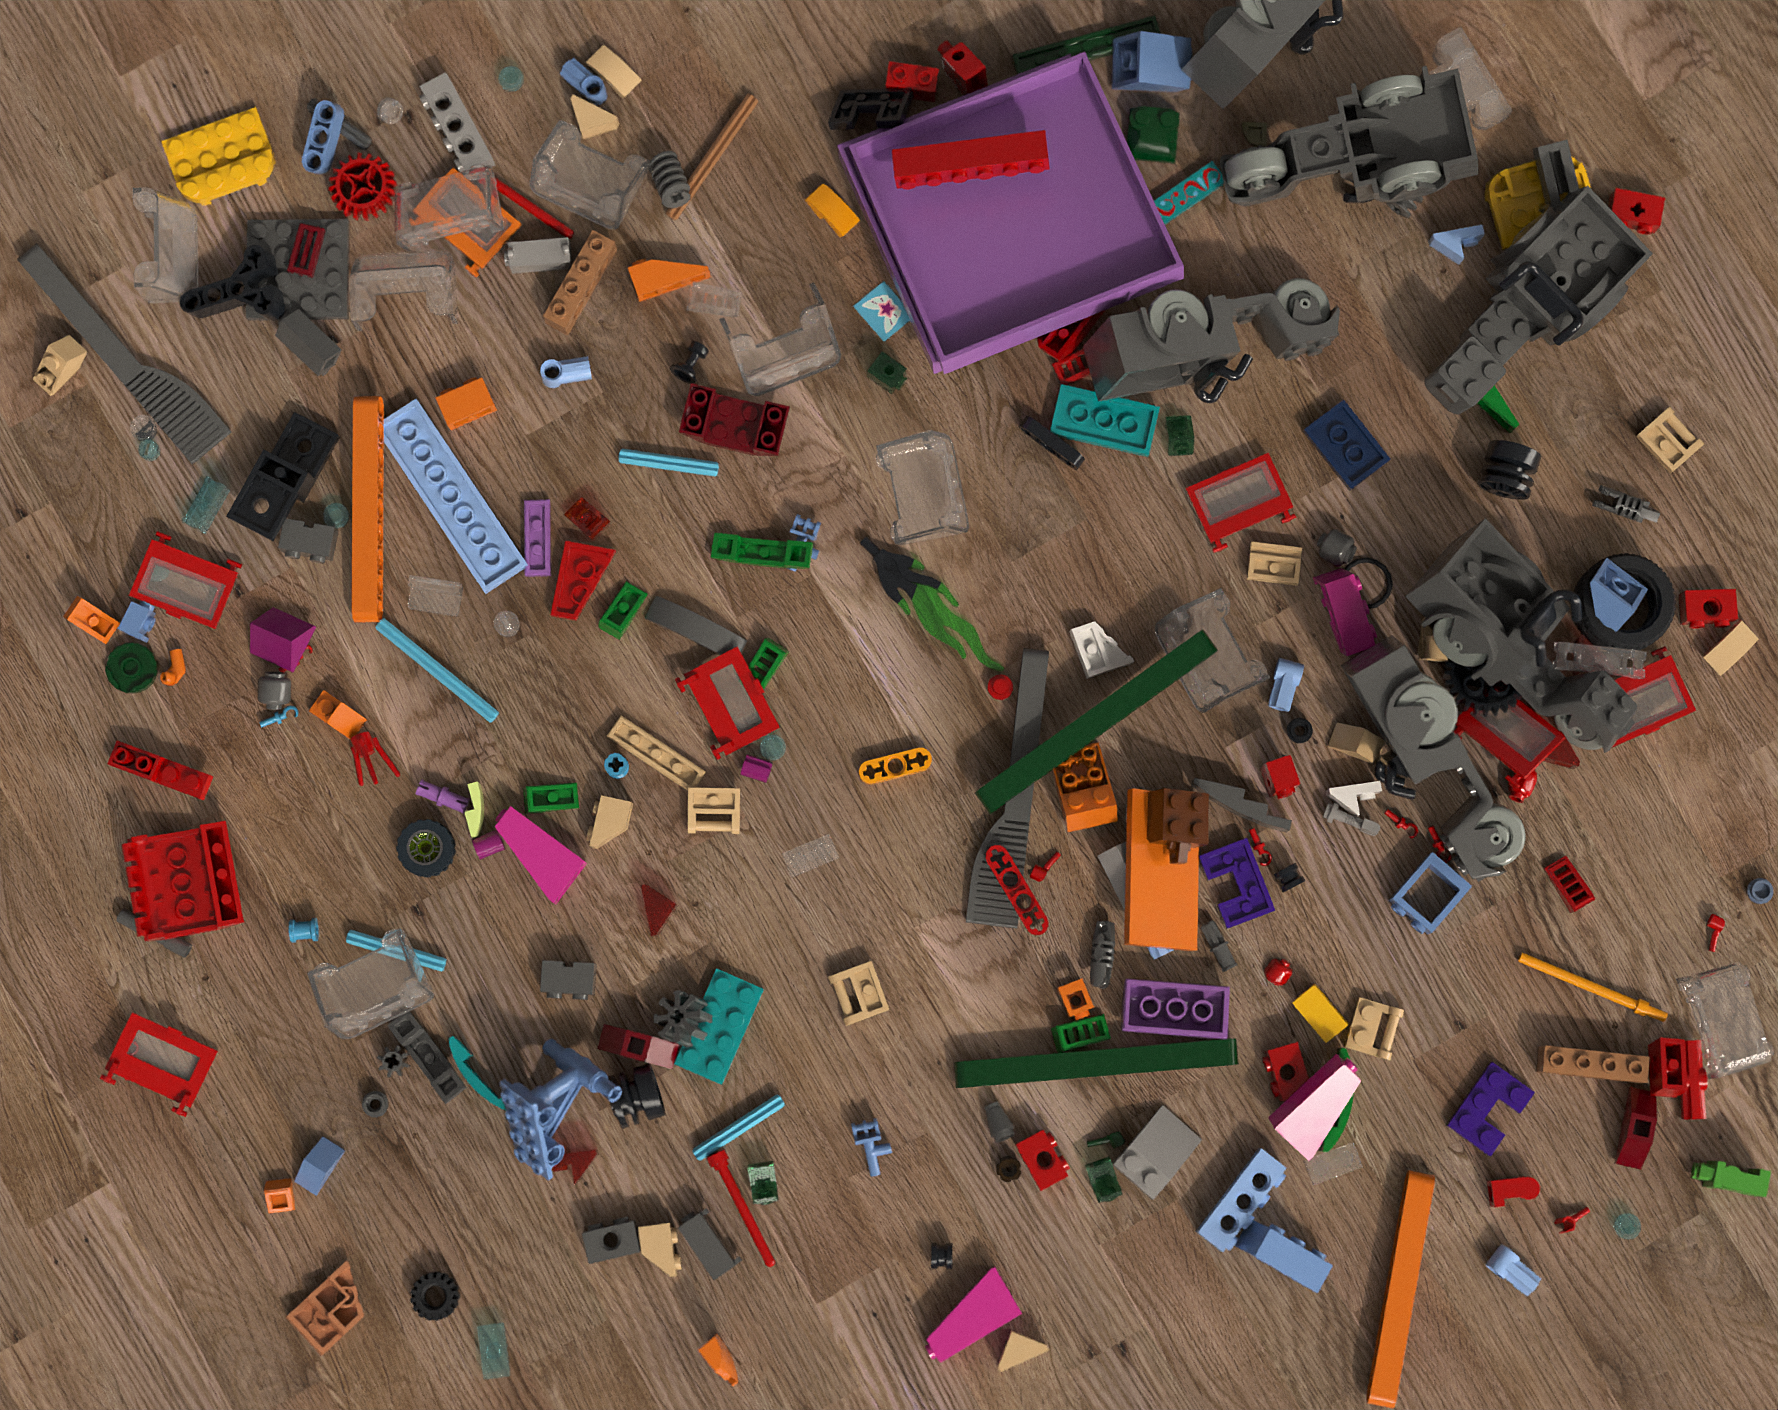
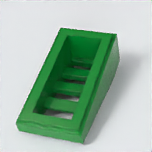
(1497, 408)
(782, 653)
(1059, 1038)

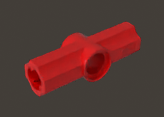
(1694, 1099)

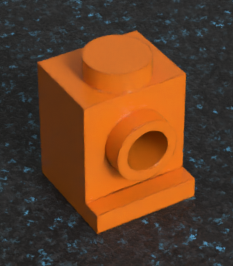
(1078, 989)

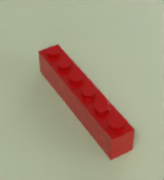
(970, 159)

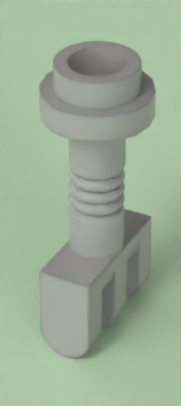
(1365, 826)

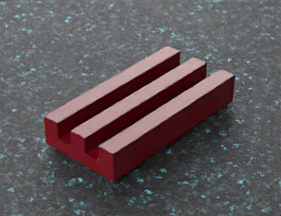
(315, 253)

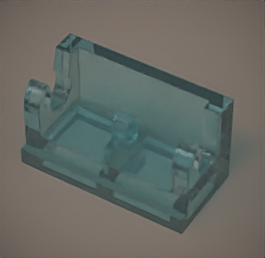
(206, 505)

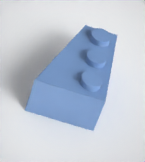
(1285, 1255)

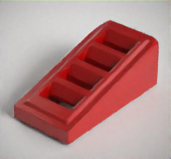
(1068, 361)
(1561, 889)

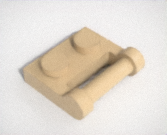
(1665, 445)
(713, 801)
(867, 991)
(1365, 1027)

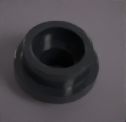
(1299, 722)

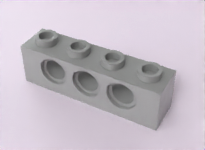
(442, 90)

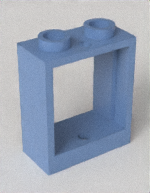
(1443, 871)

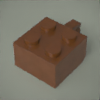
(1178, 821)

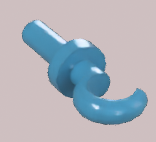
(278, 717)

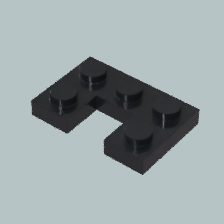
(888, 103)

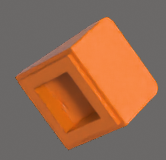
(279, 1195)

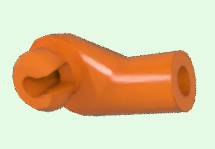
(176, 670)

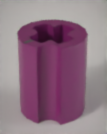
(756, 768)
(488, 844)

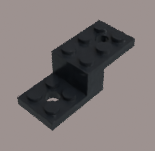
(283, 476)

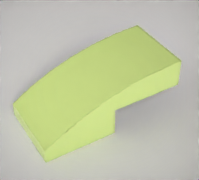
(476, 816)

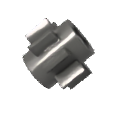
(400, 1057)

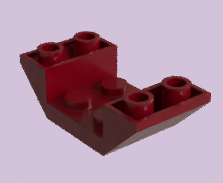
(733, 422)

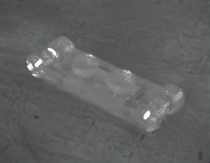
(1599, 658)

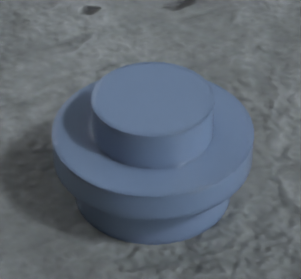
(1760, 891)

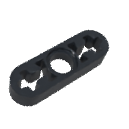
(1051, 442)

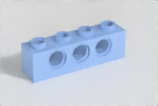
(1211, 1228)

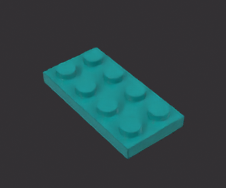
(1106, 423)
(732, 1007)

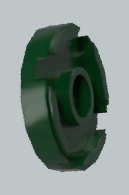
(131, 668)

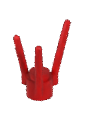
(363, 747)

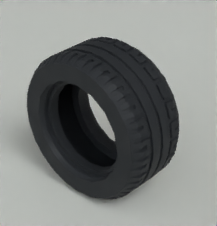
(1660, 602)

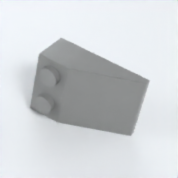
(1157, 1152)

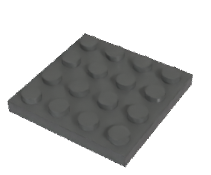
(316, 297)

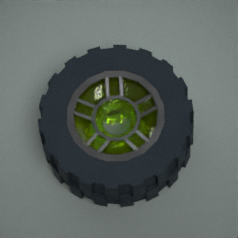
(417, 836)

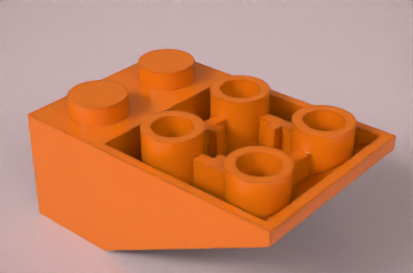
(1085, 790)

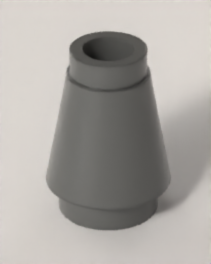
(998, 1122)

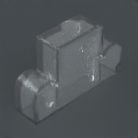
(1479, 88)

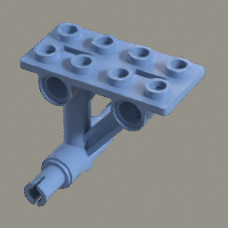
(536, 1118)

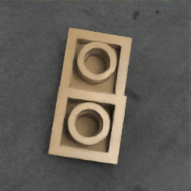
(613, 70)
(1730, 647)

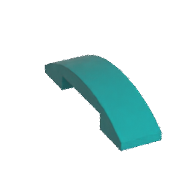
(461, 1056)

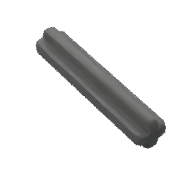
(347, 129)

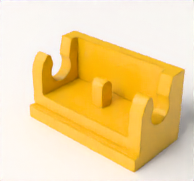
(1320, 1013)

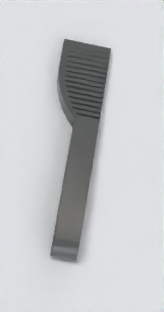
(166, 398)
(986, 897)

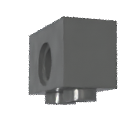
(599, 1251)

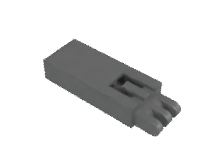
(1555, 171)

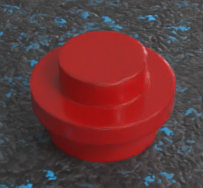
(1000, 687)

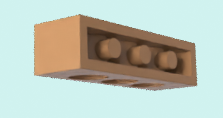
(580, 282)
(1592, 1064)

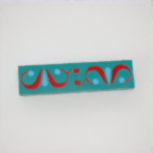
(1189, 192)

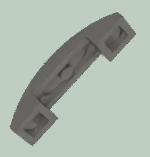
(693, 626)
(427, 1056)

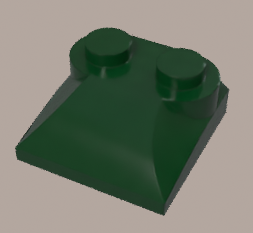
(1153, 134)

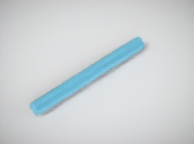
(437, 670)

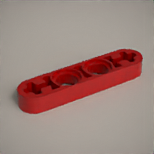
(1019, 888)

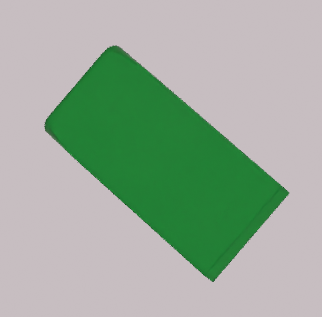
(622, 610)
(550, 798)

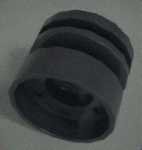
(1509, 469)
(638, 1096)

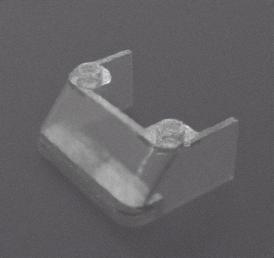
(788, 356)

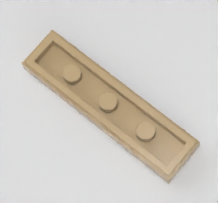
(655, 753)

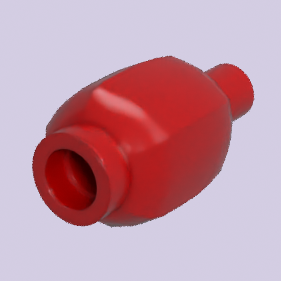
(1524, 790)

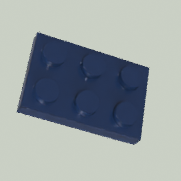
(1346, 445)

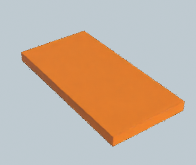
(1158, 894)

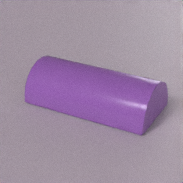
(1175, 1008)

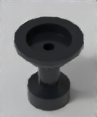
(685, 370)

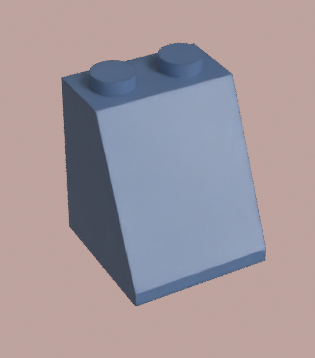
(1150, 62)

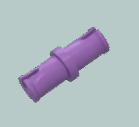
(442, 796)

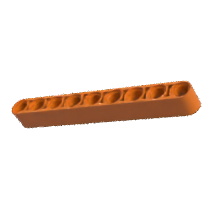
(367, 508)
(1400, 1289)

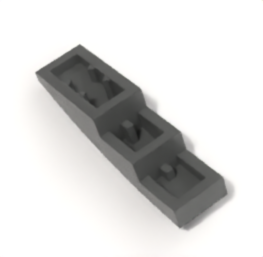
(1232, 800)

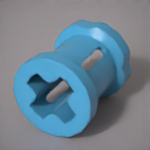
(611, 761)
(303, 930)

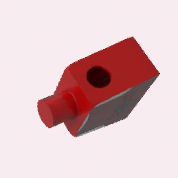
(963, 67)

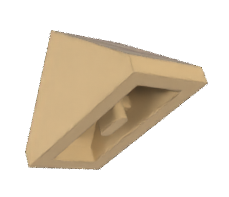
(592, 119)
(1356, 742)
(1019, 1349)

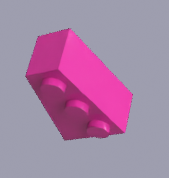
(1346, 611)

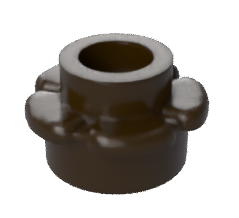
(1015, 1171)

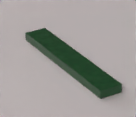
(1094, 44)

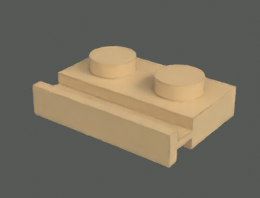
(1274, 563)

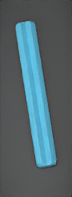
(668, 462)
(373, 943)
(738, 1127)

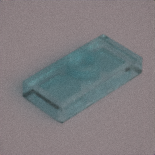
(493, 1350)

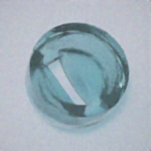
(153, 451)

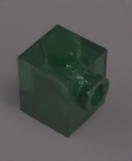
(887, 373)

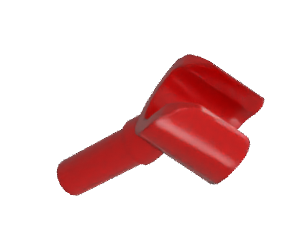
(1039, 873)
(1716, 923)
(1570, 1221)

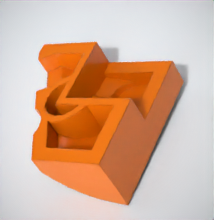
(720, 1359)

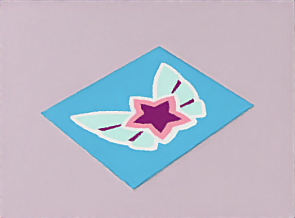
(883, 311)

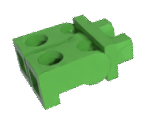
(1730, 1178)

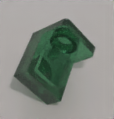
(1180, 435)
(1103, 1180)
(763, 1183)

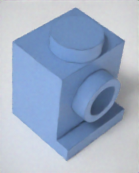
(138, 620)

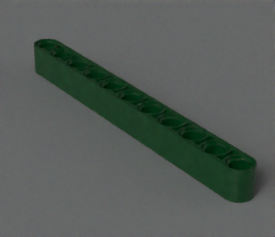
(1096, 721)
(1096, 1063)

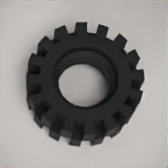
(420, 1303)

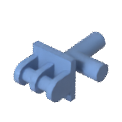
(803, 535)
(868, 1140)

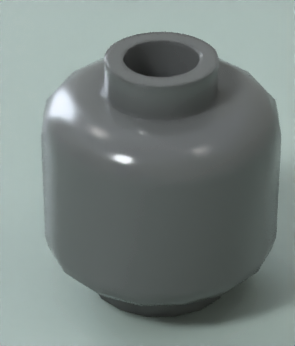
(1336, 547)
(274, 690)

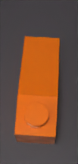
(660, 277)

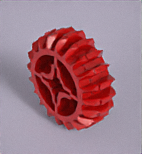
(371, 168)

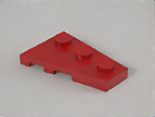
(578, 577)

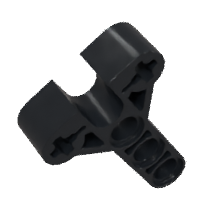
(255, 267)

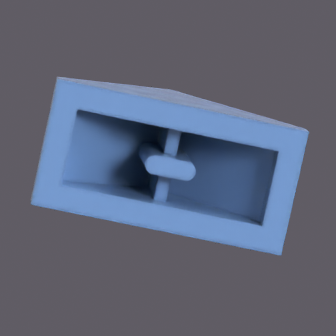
(318, 1165)

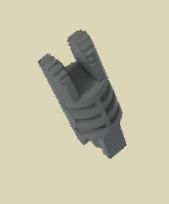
(1627, 506)
(1102, 954)

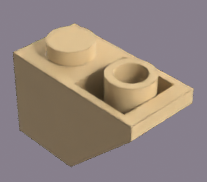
(59, 364)
(610, 821)
(658, 1246)

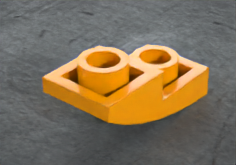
(833, 209)

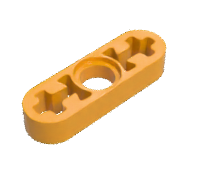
(874, 763)

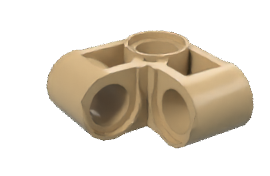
(1427, 647)

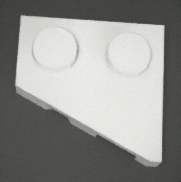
(1097, 650)

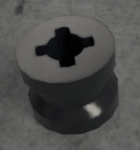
(1289, 877)
(941, 1255)

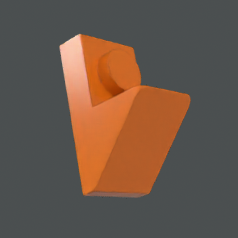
(91, 619)
(337, 715)

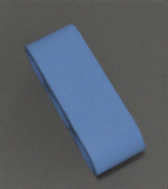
(318, 125)

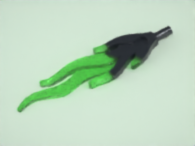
(923, 592)

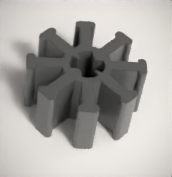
(683, 1018)

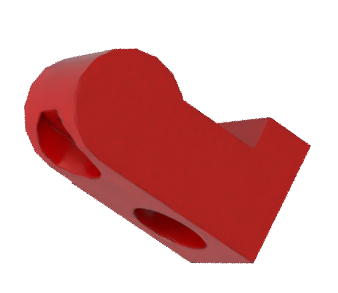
(1521, 1187)

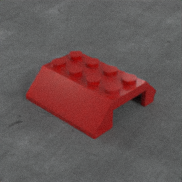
(183, 882)

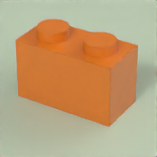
(465, 403)

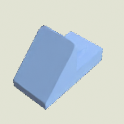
(1450, 242)

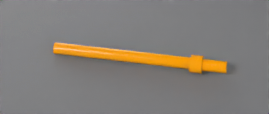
(1638, 1006)

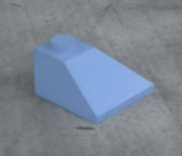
(1615, 595)

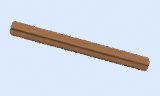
(716, 150)

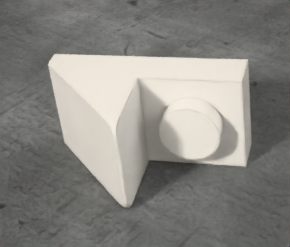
(1347, 795)

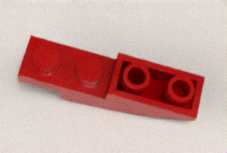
(160, 770)

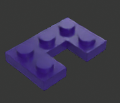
(1254, 894)
(1491, 1086)

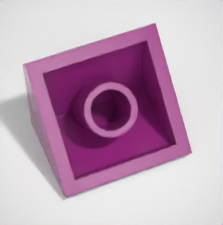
(280, 638)

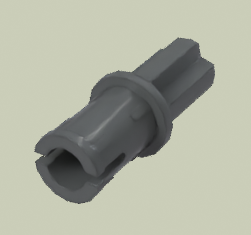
(1218, 945)

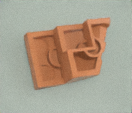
(328, 1311)

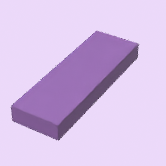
(537, 537)

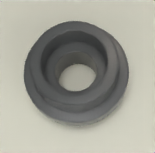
(367, 1100)

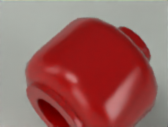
(1278, 971)

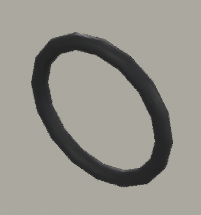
(1386, 572)

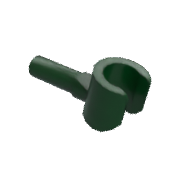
(1115, 1139)

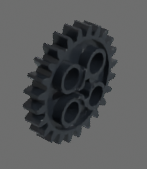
(1458, 679)

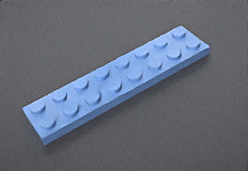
(451, 497)

